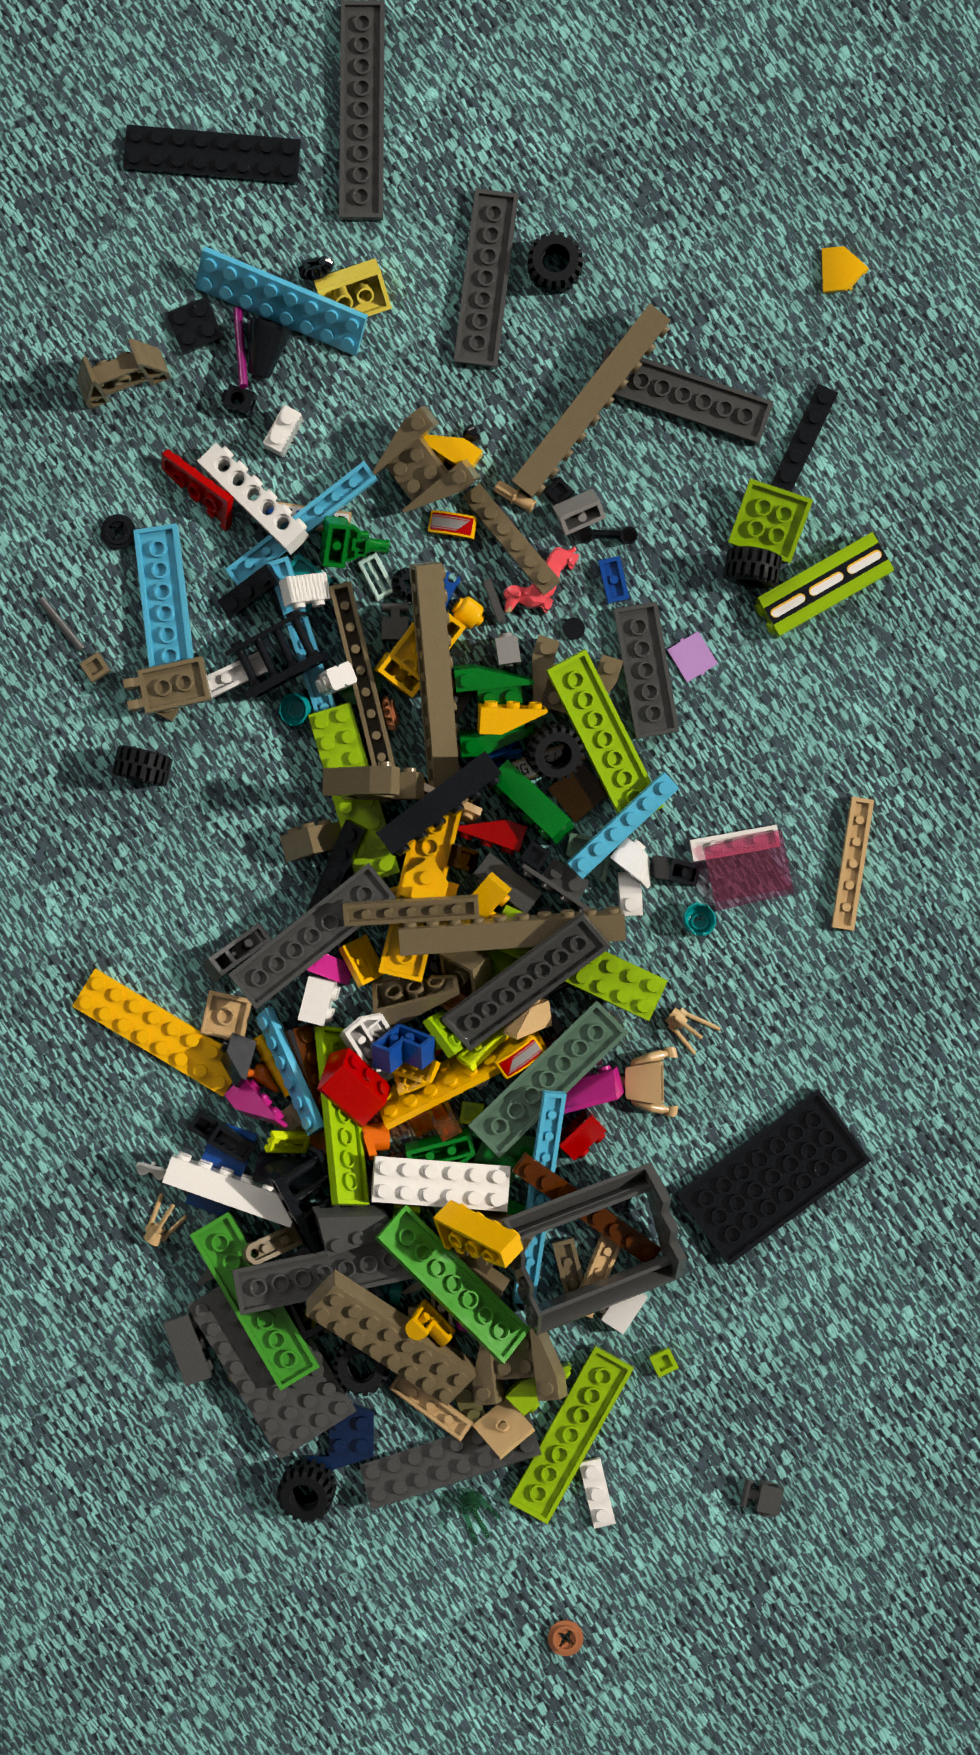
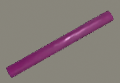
(240, 347)

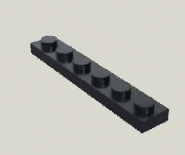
(804, 438)
(339, 860)

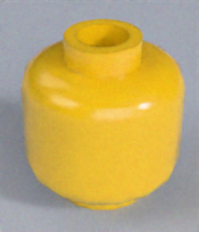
(468, 612)

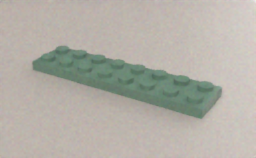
(554, 1070)

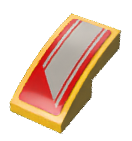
(452, 524)
(519, 1058)

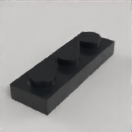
(249, 591)

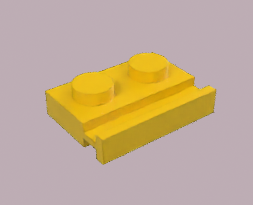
(361, 960)

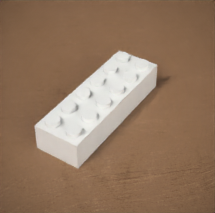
(438, 1182)
(225, 1187)

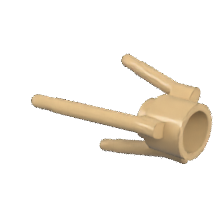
(678, 1020)
(156, 1232)

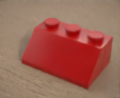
(353, 1086)

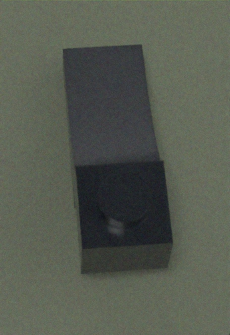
(220, 1135)

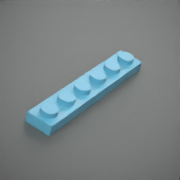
(622, 825)
(290, 1071)

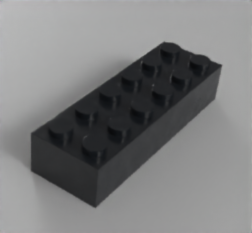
(440, 803)

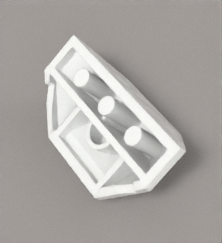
(362, 1034)

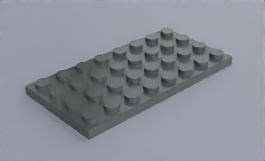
(287, 1415)

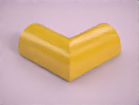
(429, 1321)

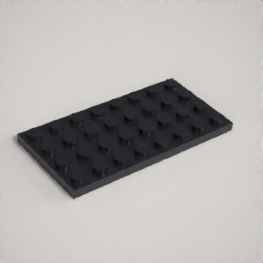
(773, 1176)

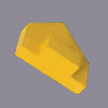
(424, 881)

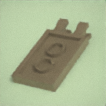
(169, 686)

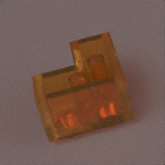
(440, 1118)

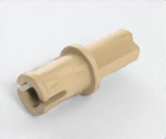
(514, 496)

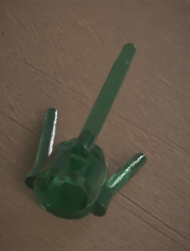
(470, 1502)

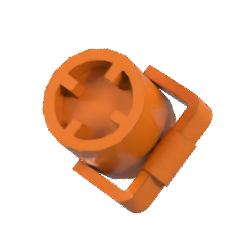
(375, 1138)

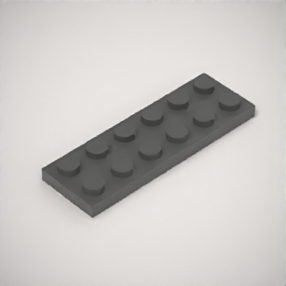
(646, 670)

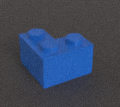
(402, 1046)

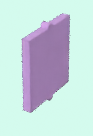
(692, 656)

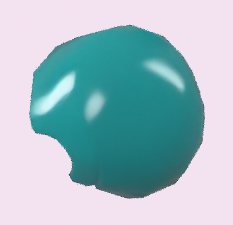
(298, 705)
(701, 927)

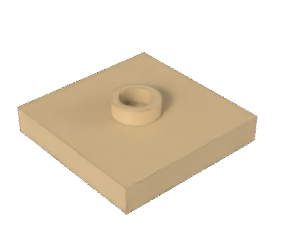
(225, 1015)
(503, 1428)

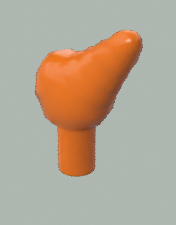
(262, 1075)

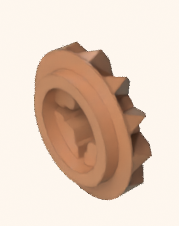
(390, 713)
(566, 1648)

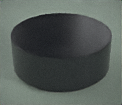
(573, 628)

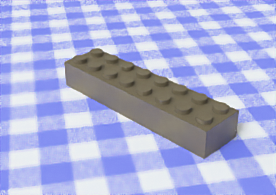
(381, 1334)

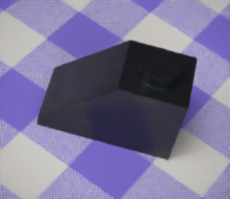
(674, 870)
(237, 1057)

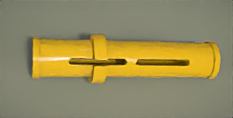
(267, 1058)

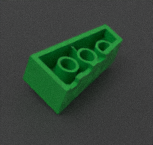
(533, 803)

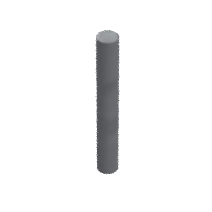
(66, 630)

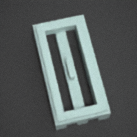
(368, 560)

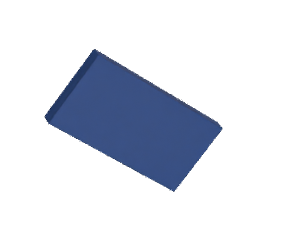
(220, 1159)

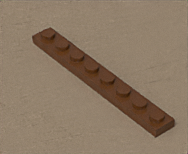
(602, 1220)

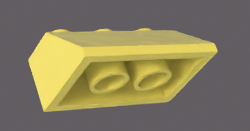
(357, 287)

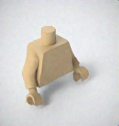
(645, 1082)

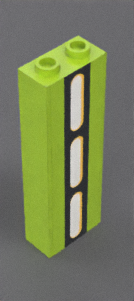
(823, 585)

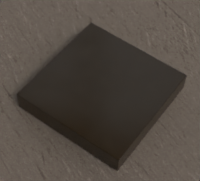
(578, 793)

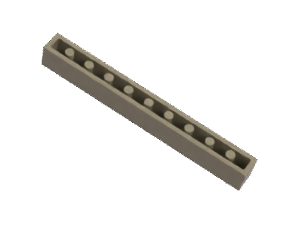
(590, 401)
(435, 670)
(365, 687)
(501, 931)

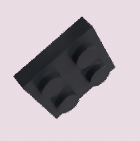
(195, 325)

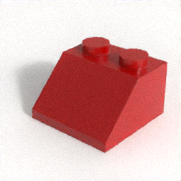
(581, 1134)

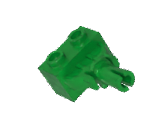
(346, 542)

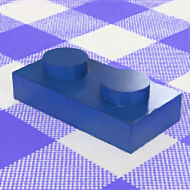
(613, 580)

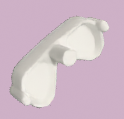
(144, 1168)

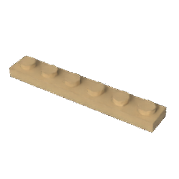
(852, 863)

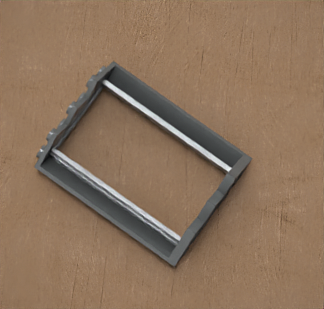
(612, 1288)

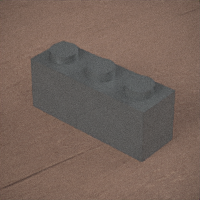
(522, 894)
(189, 1348)

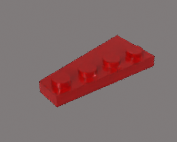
(215, 499)

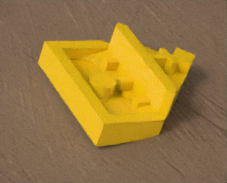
(840, 269)
(411, 1078)

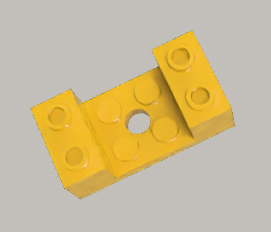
(401, 664)

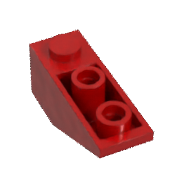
(501, 833)

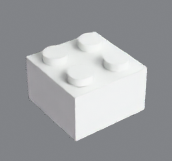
(318, 1001)

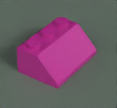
(595, 1089)

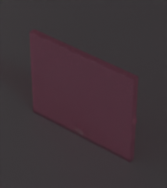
(748, 870)

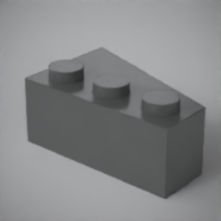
(349, 1226)

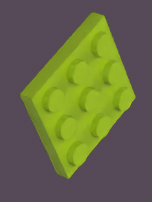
(770, 519)

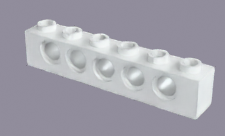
(288, 538)

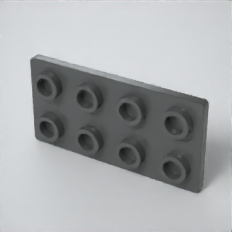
(563, 880)

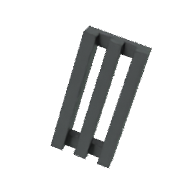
(493, 598)

